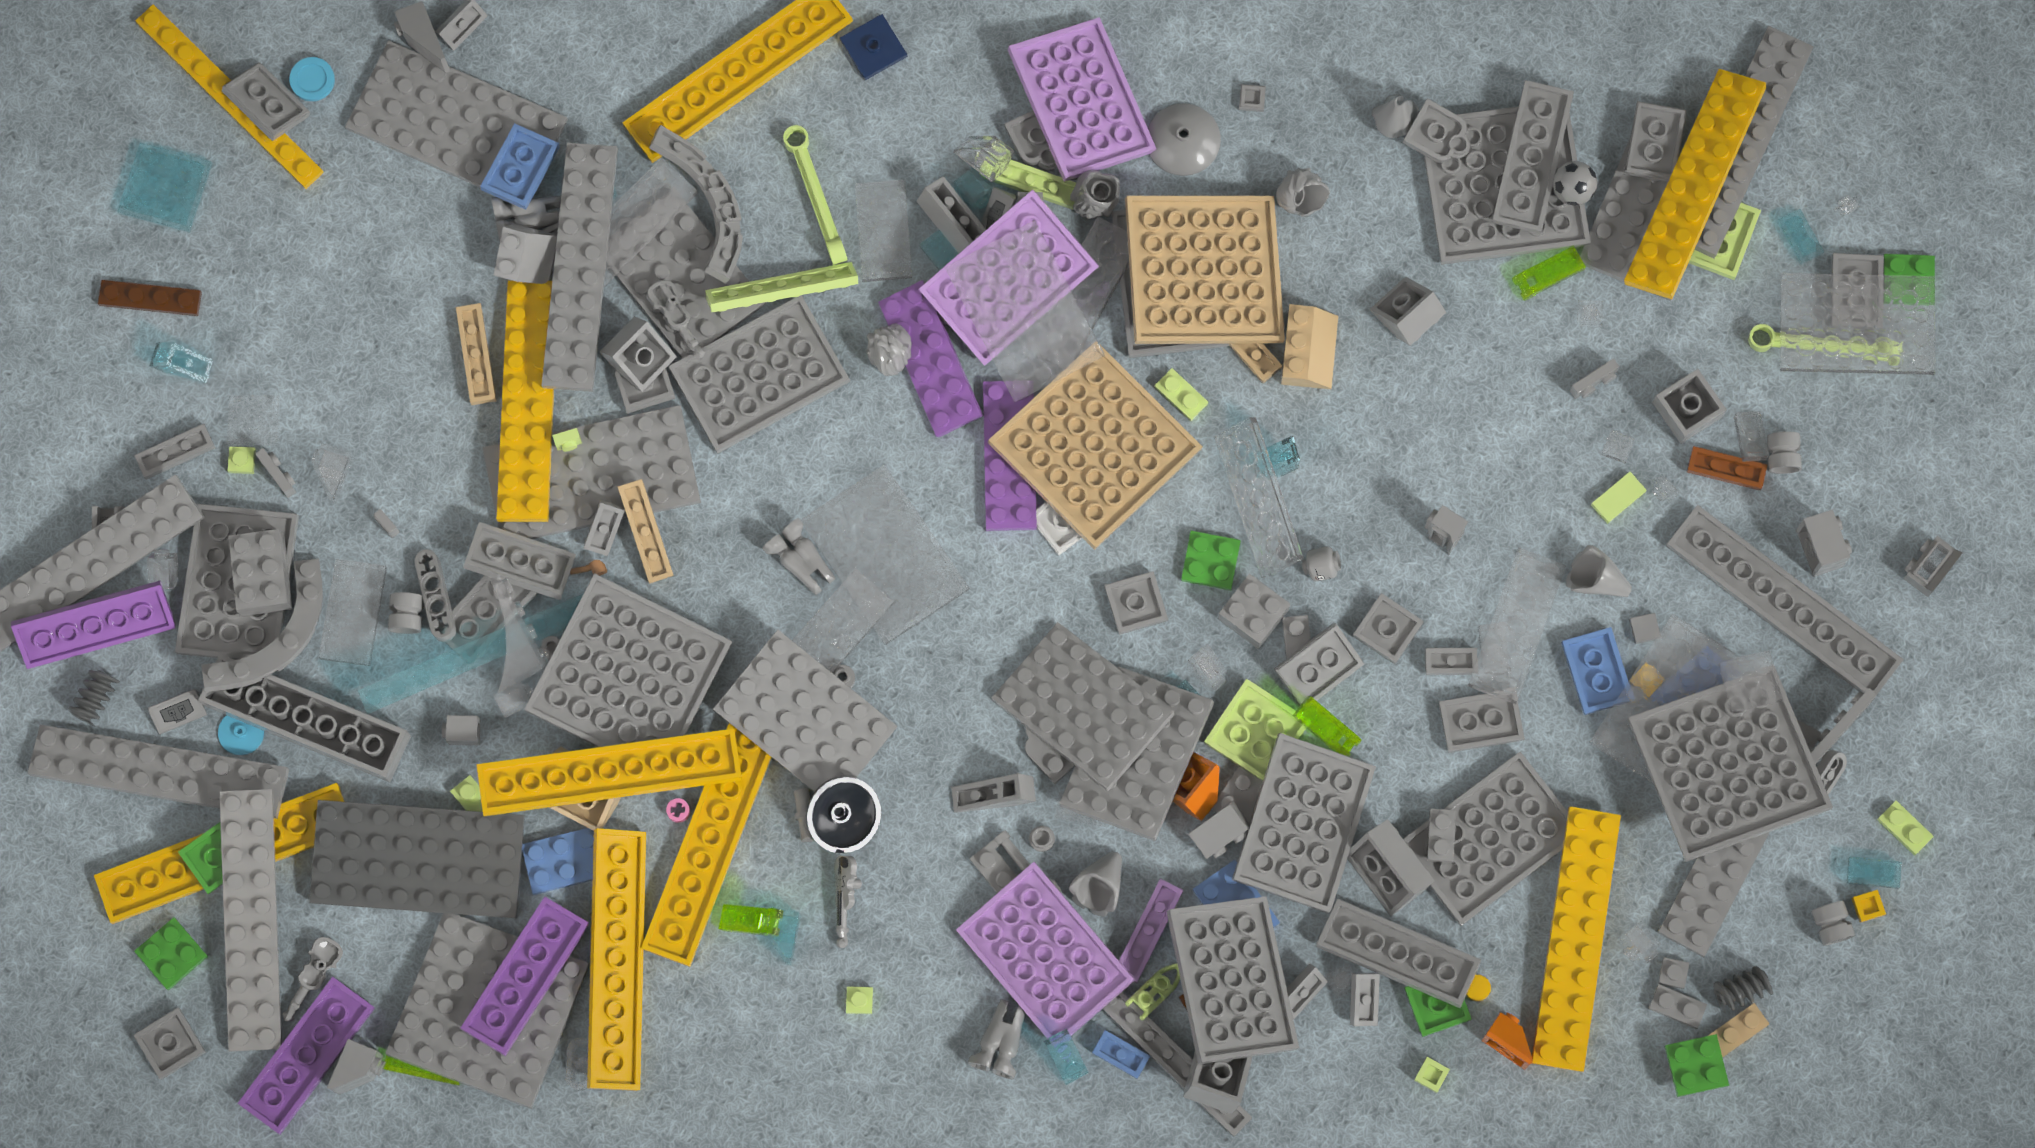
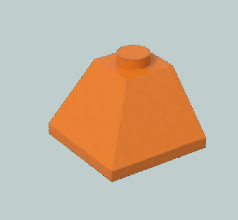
(1198, 787)
(1509, 1040)

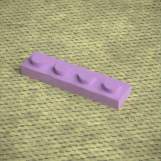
(1149, 928)

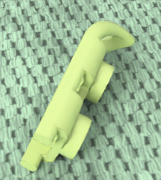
(1159, 984)

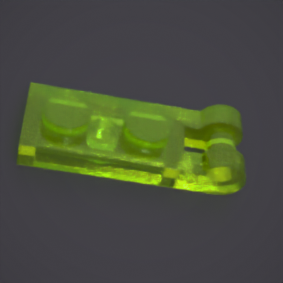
(1549, 272)
(1326, 726)
(750, 920)

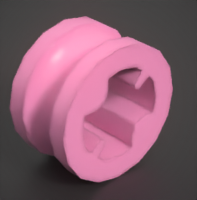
(673, 804)

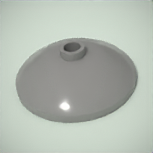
(1187, 154)

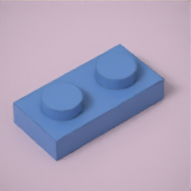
(1121, 1054)

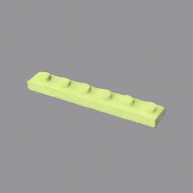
(781, 287)

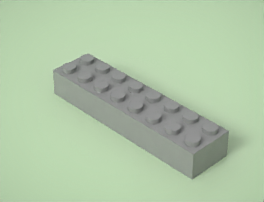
(314, 723)

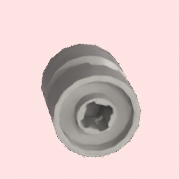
(1784, 449)
(405, 613)
(1833, 923)

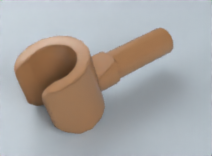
(595, 566)

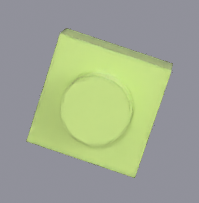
(567, 440)
(241, 460)
(859, 1000)
(1431, 1074)

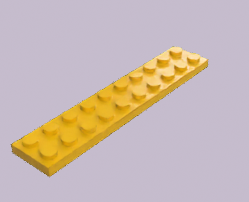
(738, 71)
(1695, 184)
(525, 408)
(608, 772)
(705, 858)
(166, 877)
(1576, 939)
(616, 960)

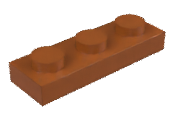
(1726, 468)

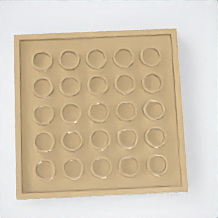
(1204, 269)
(1095, 447)

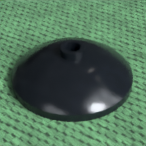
(856, 821)

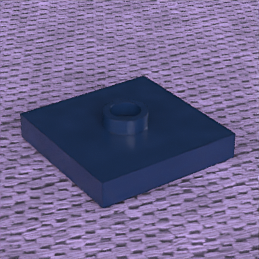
(873, 47)

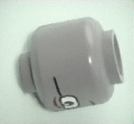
(1321, 563)

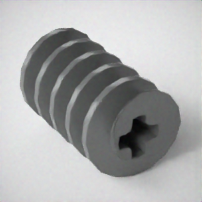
(92, 696)
(1741, 988)

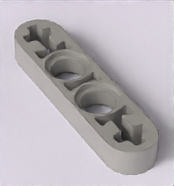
(432, 596)

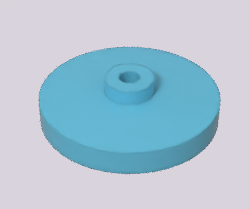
(312, 79)
(238, 736)

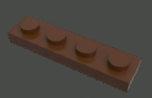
(149, 298)

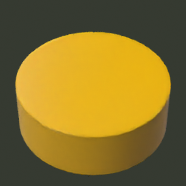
(1479, 988)

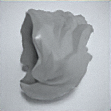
(1302, 192)
(1095, 194)
(889, 349)

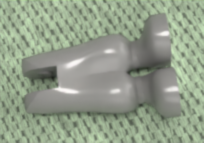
(533, 217)
(801, 560)
(1000, 1037)

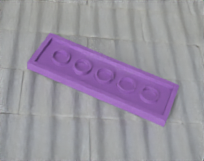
(933, 361)
(1008, 497)
(93, 624)
(524, 976)
(306, 1055)

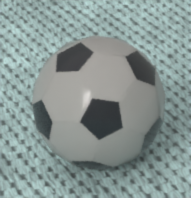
(1575, 183)

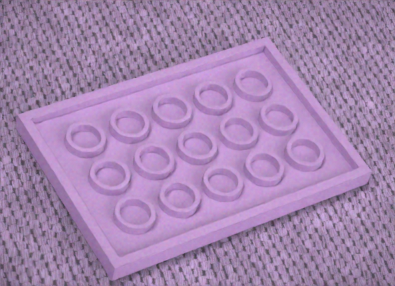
(1081, 99)
(1069, 253)
(1045, 953)

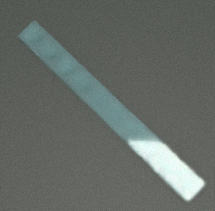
(461, 659)

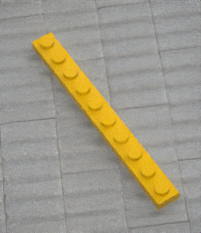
(212, 80)

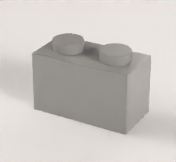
(1220, 830)

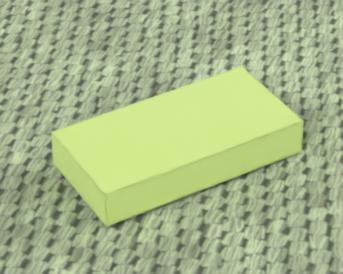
(1618, 497)

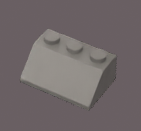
(1389, 867)

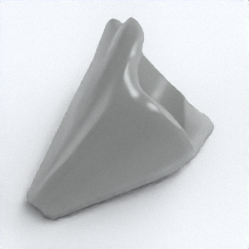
(1395, 116)
(1596, 574)
(1099, 885)

